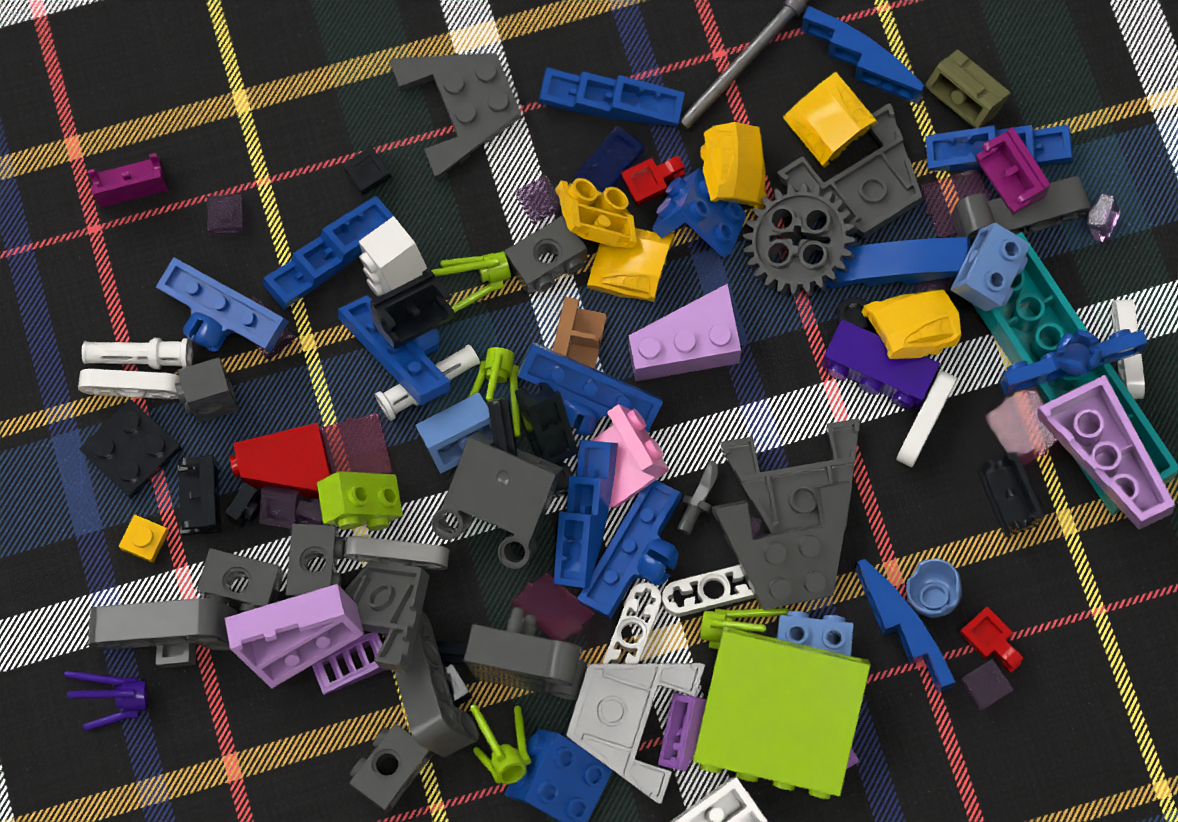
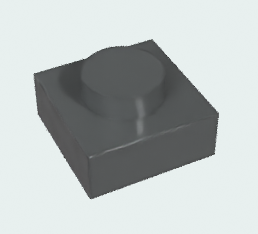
(176, 655)

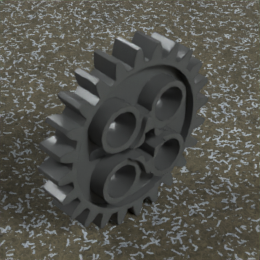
(804, 210)

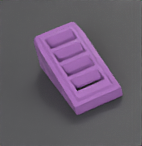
(369, 669)
(682, 731)

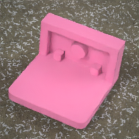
(638, 455)

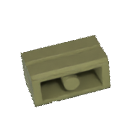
(967, 89)

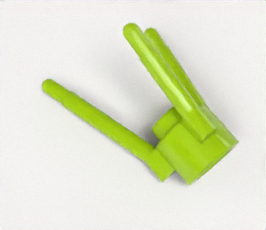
(490, 267)
(497, 368)
(715, 621)
(507, 763)

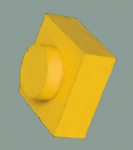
(143, 538)

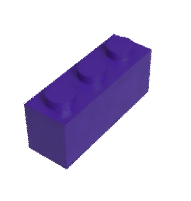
(864, 359)

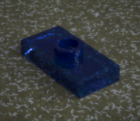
(611, 159)

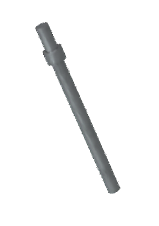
(790, 9)

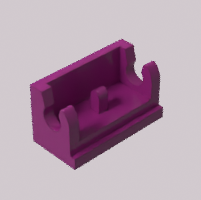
(1013, 171)
(128, 182)

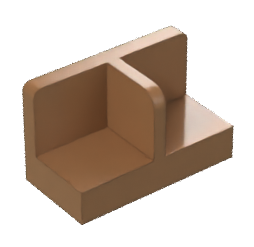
(579, 333)

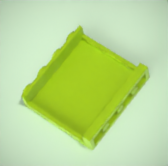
(781, 712)

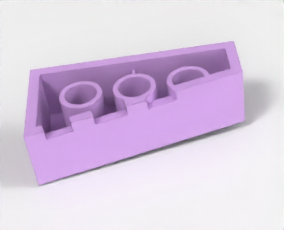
(1107, 447)

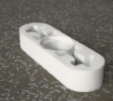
(1130, 368)
(128, 383)
(926, 418)
(685, 588)
(632, 605)

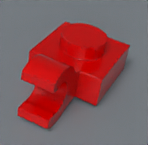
(648, 180)
(989, 636)

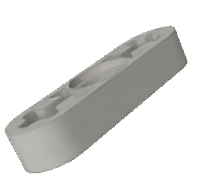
(396, 552)

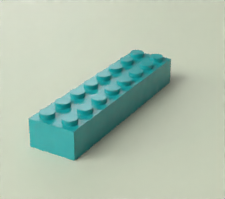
(1033, 326)

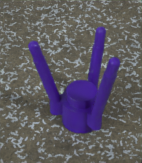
(129, 695)

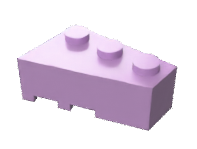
(688, 339)
(294, 632)

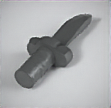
(697, 503)

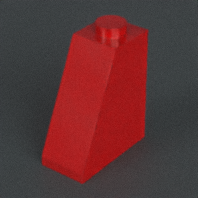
(284, 460)

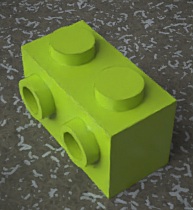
(359, 500)

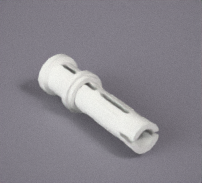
(155, 353)
(398, 398)

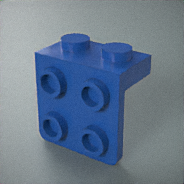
(690, 203)
(561, 778)

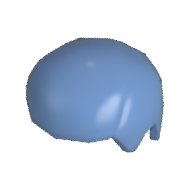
(934, 588)

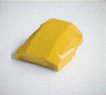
(829, 119)
(734, 164)
(597, 214)
(631, 270)
(915, 323)

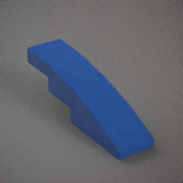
(873, 63)
(611, 98)
(959, 148)
(326, 254)
(903, 261)
(586, 516)
(896, 615)

